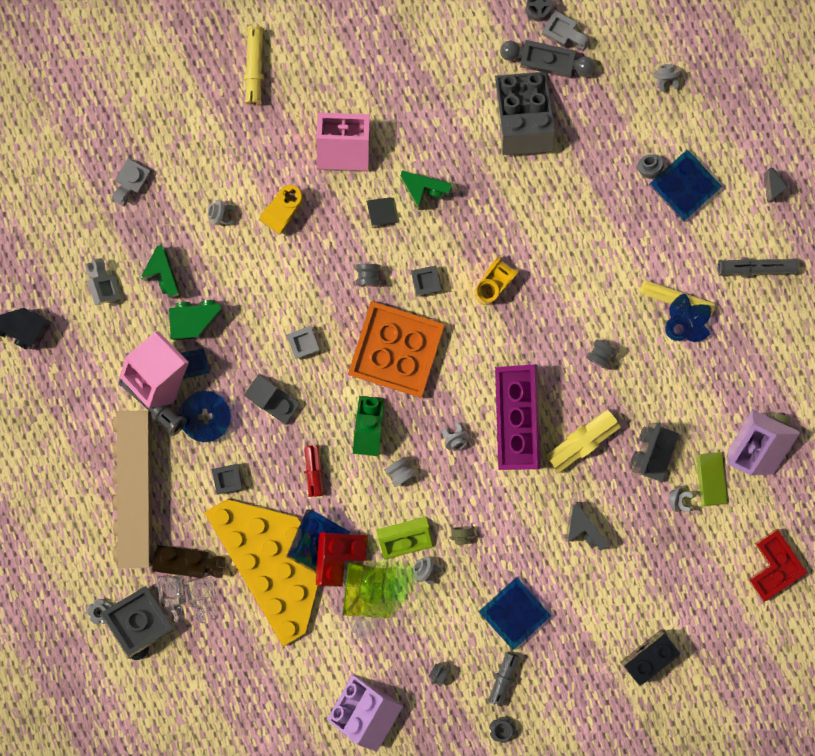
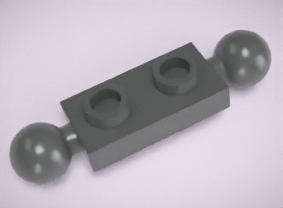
(547, 58)

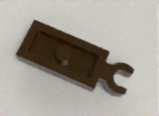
(187, 562)

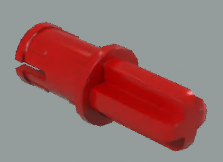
(313, 471)

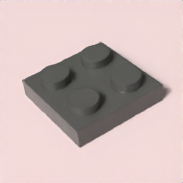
(136, 622)

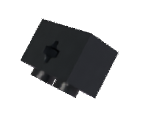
(650, 658)

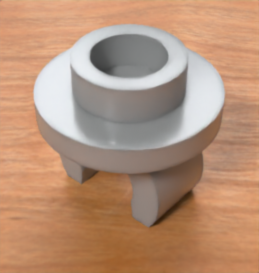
(665, 73)
(216, 212)
(457, 440)
(677, 499)
(423, 569)

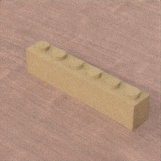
(133, 489)

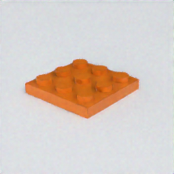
(396, 349)

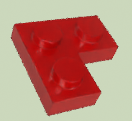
(332, 554)
(782, 568)

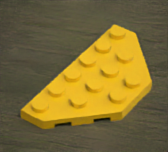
(259, 547)

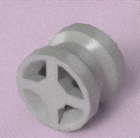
(399, 471)

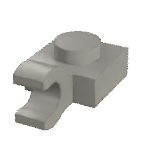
(561, 29)
(132, 178)
(102, 286)

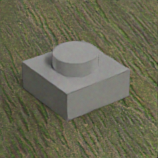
(303, 342)

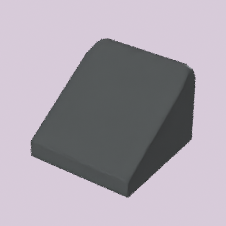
(773, 184)
(381, 212)

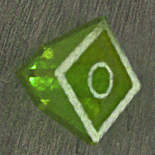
(369, 590)

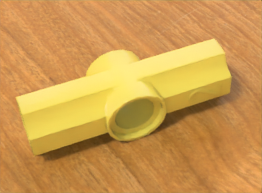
(582, 441)

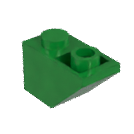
(192, 321)
(368, 426)

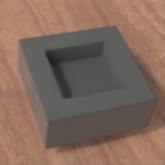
(426, 280)
(227, 479)

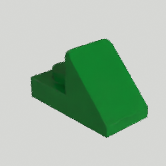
(417, 184)
(160, 266)

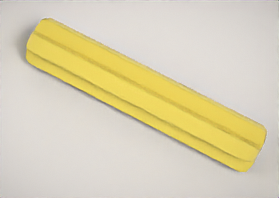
(668, 295)

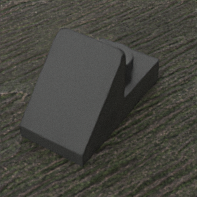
(271, 399)
(580, 522)

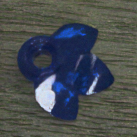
(690, 317)

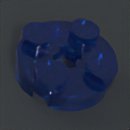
(216, 426)

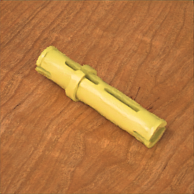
(254, 65)

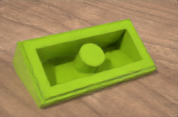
(711, 479)
(405, 538)

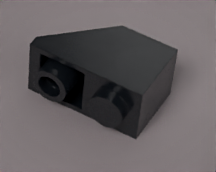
(24, 326)

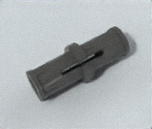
(504, 679)

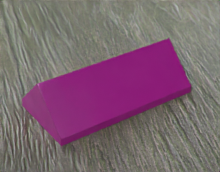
(517, 417)

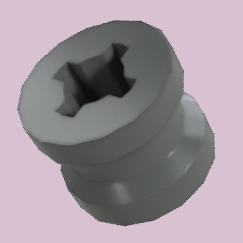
(539, 14)
(368, 275)
(601, 354)

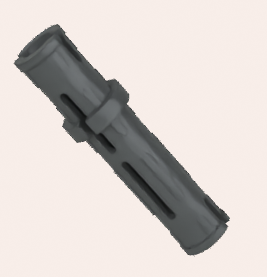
(757, 267)

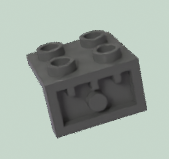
(654, 452)

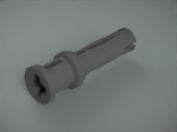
(162, 414)

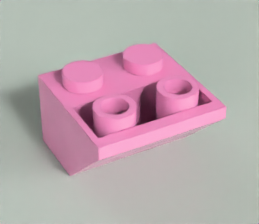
(343, 141)
(154, 371)

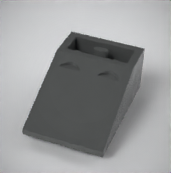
(524, 113)

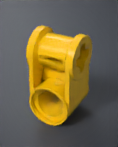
(279, 212)
(497, 278)

